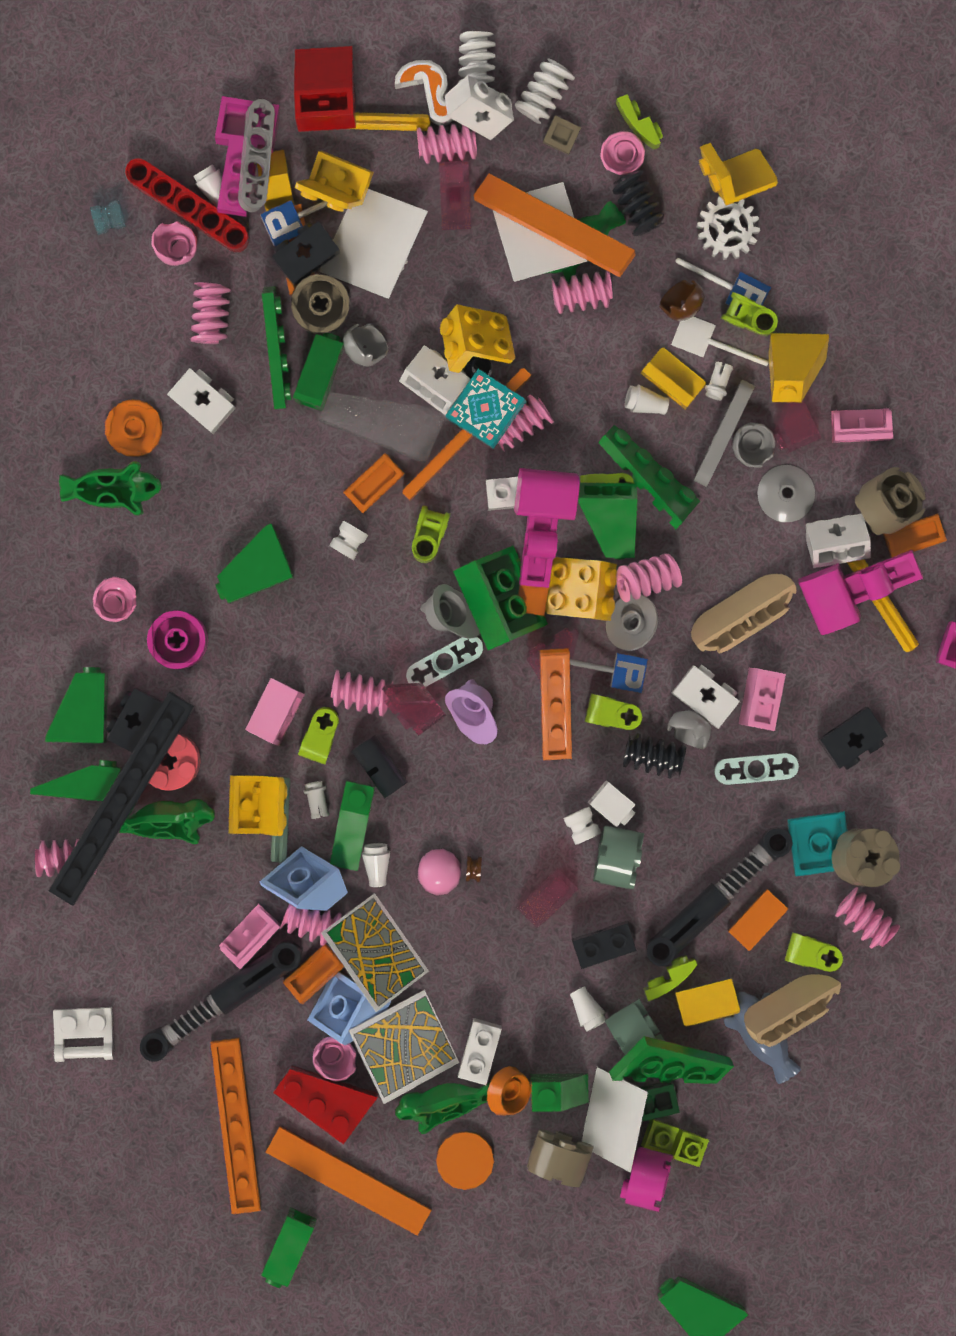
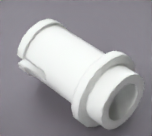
(718, 381)
(316, 798)

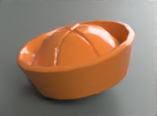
(508, 1091)

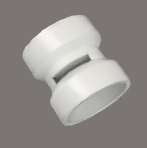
(348, 540)
(582, 825)

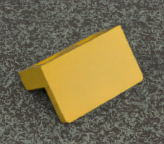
(673, 378)
(707, 1002)

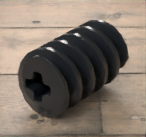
(637, 203)
(654, 755)

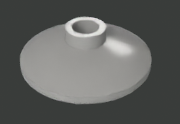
(771, 497)
(625, 615)

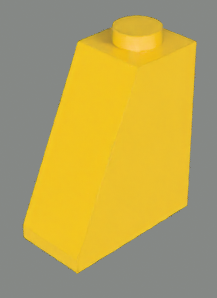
(795, 364)

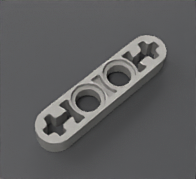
(259, 156)
(724, 433)

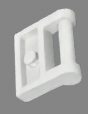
(83, 1024)

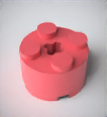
(184, 769)

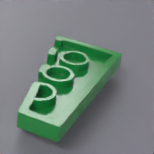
(275, 336)
(649, 475)
(669, 1062)

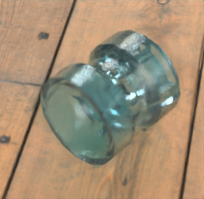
(108, 217)

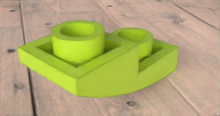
(644, 129)
(678, 972)
(675, 1141)

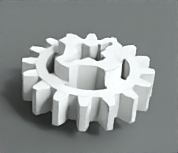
(740, 233)

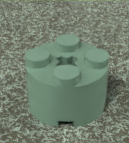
(618, 857)
(630, 1026)

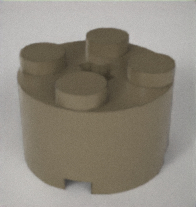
(336, 308)
(891, 501)
(880, 855)
(559, 1158)

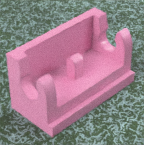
(861, 425)
(762, 699)
(274, 712)
(249, 936)

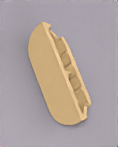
(743, 613)
(790, 1008)

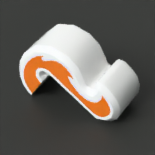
(434, 83)

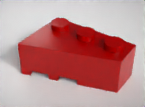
(328, 1104)

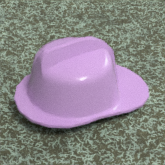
(472, 710)

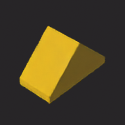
(279, 183)

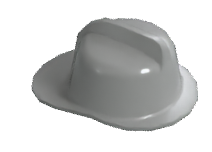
(450, 612)

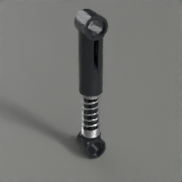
(715, 898)
(223, 999)

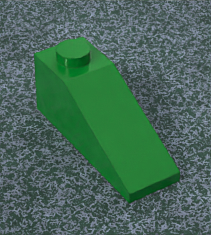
(85, 784)
(352, 825)

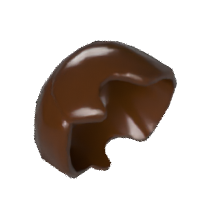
(690, 293)

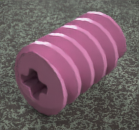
(446, 143)
(582, 292)
(210, 314)
(525, 420)
(647, 576)
(360, 693)
(52, 858)
(867, 919)
(309, 922)

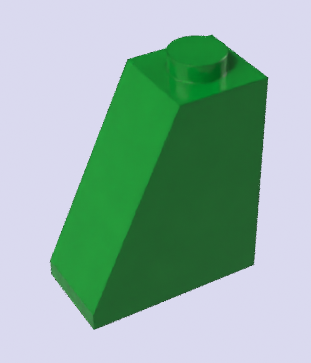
(319, 371)
(612, 516)
(255, 568)
(82, 710)
(558, 1091)
(288, 1248)
(699, 1309)

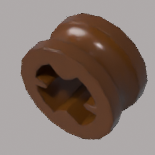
(473, 869)

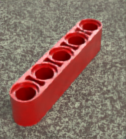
(180, 193)

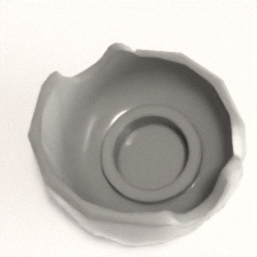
(368, 335)
(751, 437)
(690, 728)

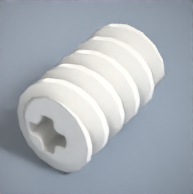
(476, 55)
(544, 90)

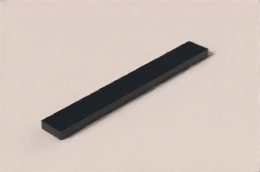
(121, 798)

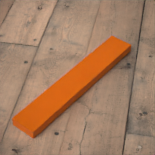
(554, 225)
(454, 446)
(235, 1125)
(348, 1180)

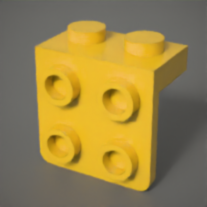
(737, 176)
(336, 182)
(475, 333)
(581, 588)
(257, 805)

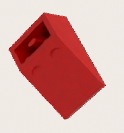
(324, 89)

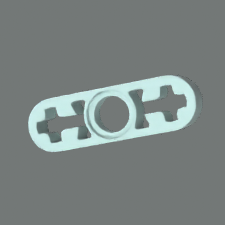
(442, 673)
(778, 774)

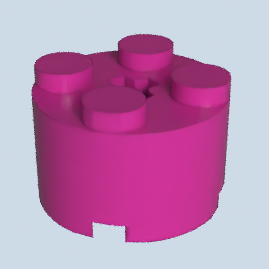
(165, 628)
(647, 1179)

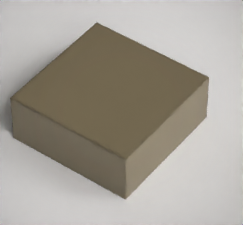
(561, 135)

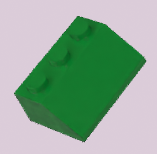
(493, 598)

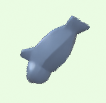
(776, 1055)

